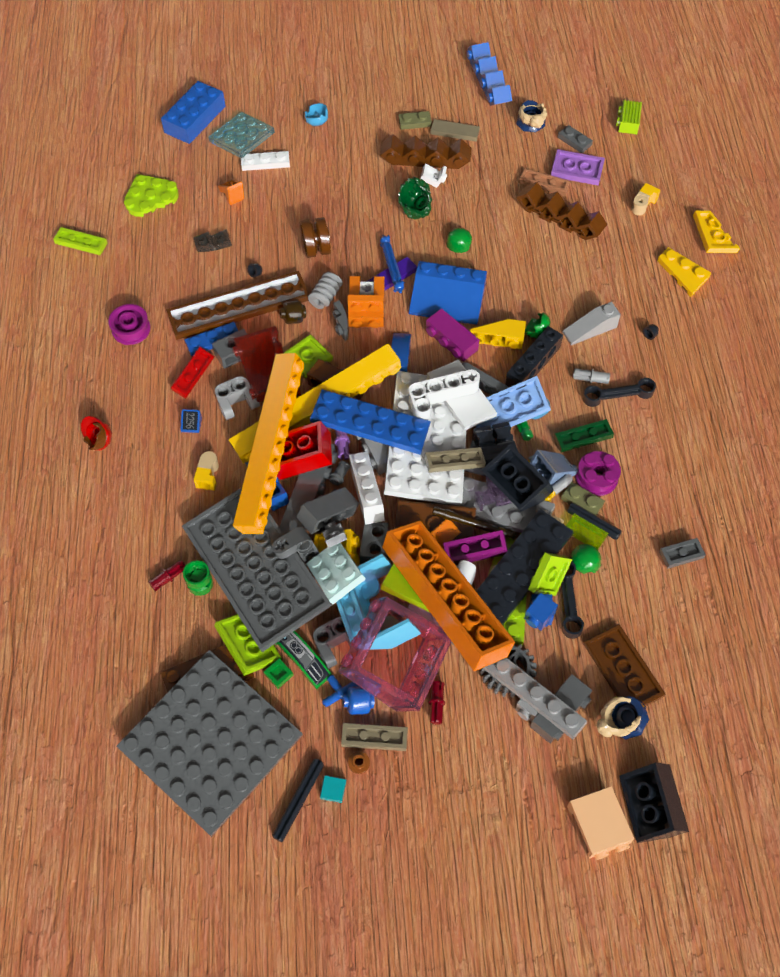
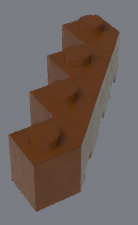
(417, 153)
(553, 208)

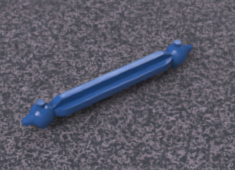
(392, 264)

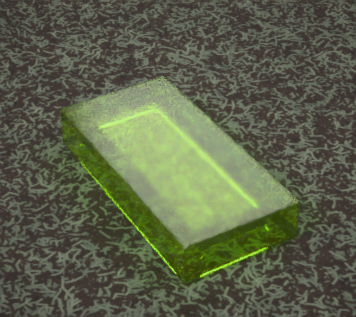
(587, 531)

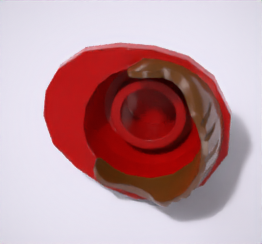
(96, 433)

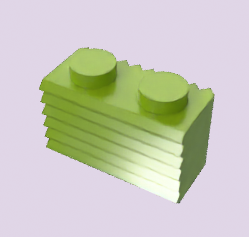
(629, 117)

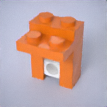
(366, 308)

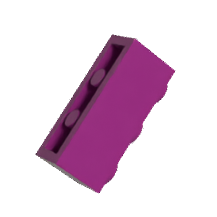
(452, 335)
(477, 547)

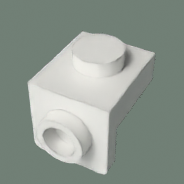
(433, 176)

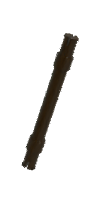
(450, 515)

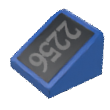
(191, 421)

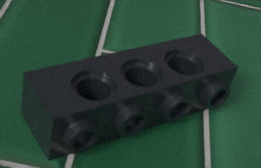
(535, 357)

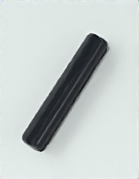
(613, 531)

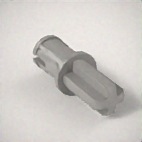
(592, 376)

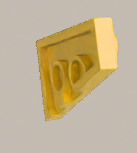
(712, 235)
(687, 272)

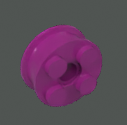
(129, 324)
(601, 463)

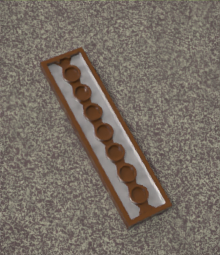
(236, 305)

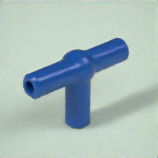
(339, 691)

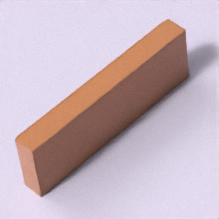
(547, 182)

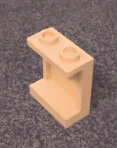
(601, 823)

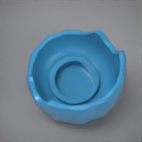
(317, 114)

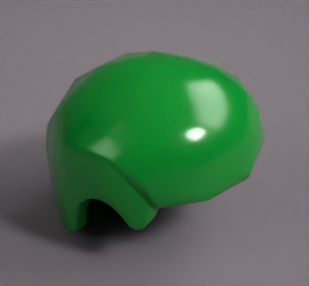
(459, 240)
(537, 326)
(586, 558)

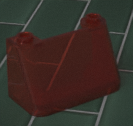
(257, 357)

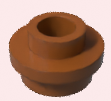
(359, 769)

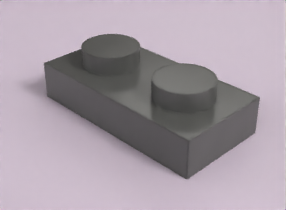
(575, 139)
(682, 553)

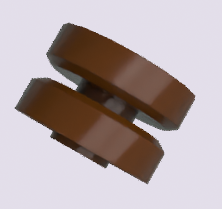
(318, 236)

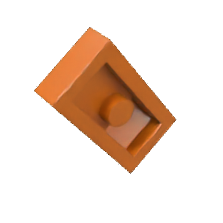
(233, 190)

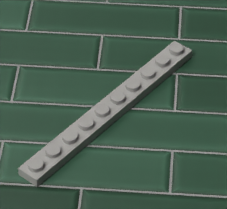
(528, 690)

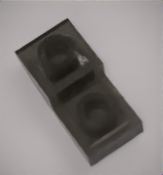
(208, 242)

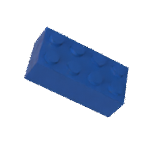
(193, 112)

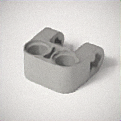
(233, 395)

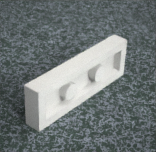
(265, 160)

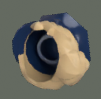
(531, 116)
(623, 718)

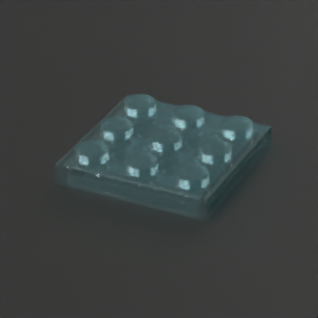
(241, 134)

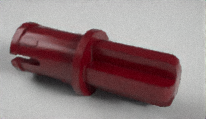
(167, 575)
(436, 702)

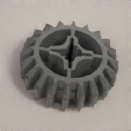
(515, 653)

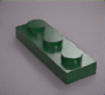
(583, 435)

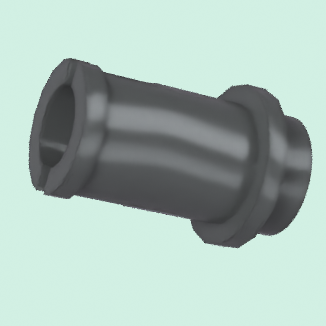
(337, 477)

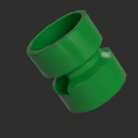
(198, 578)

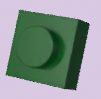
(278, 673)

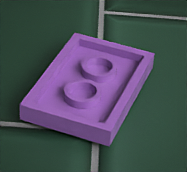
(577, 167)

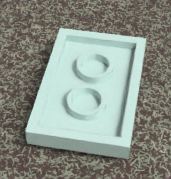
(335, 572)

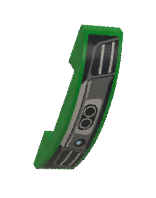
(305, 659)

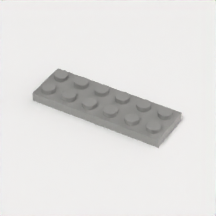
(505, 516)

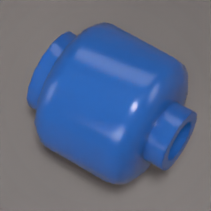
(358, 701)

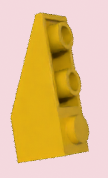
(502, 333)

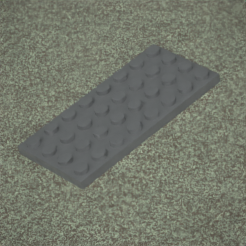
(265, 591)

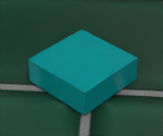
(333, 789)

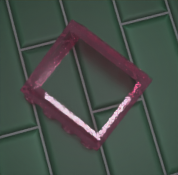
(421, 670)

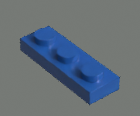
(206, 339)

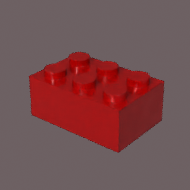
(306, 450)

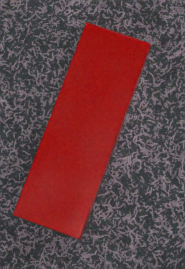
(192, 372)

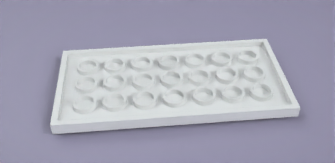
(407, 471)

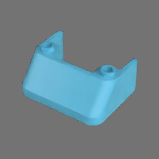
(356, 603)

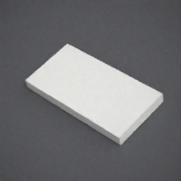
(467, 409)

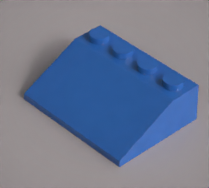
(448, 287)

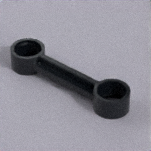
(618, 392)
(570, 605)

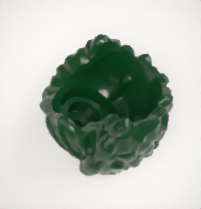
(415, 198)

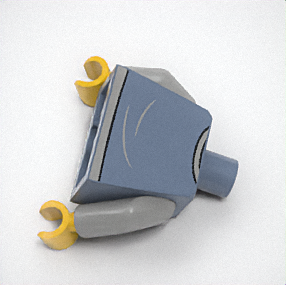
(554, 469)

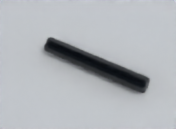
(297, 800)

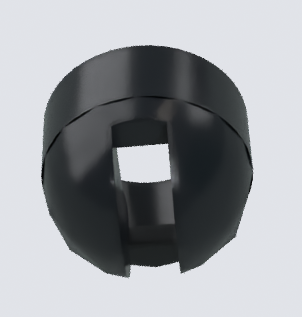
(255, 270)
(650, 331)

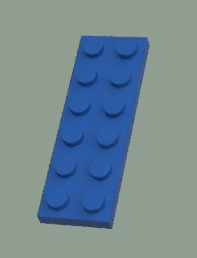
(371, 421)

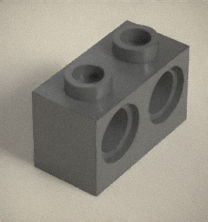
(372, 543)

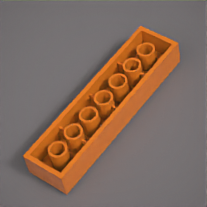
(448, 595)

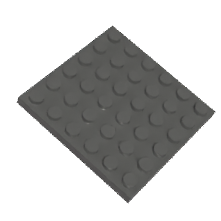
(210, 742)

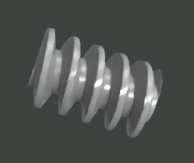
(325, 290)

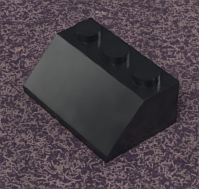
(517, 479)
(653, 803)

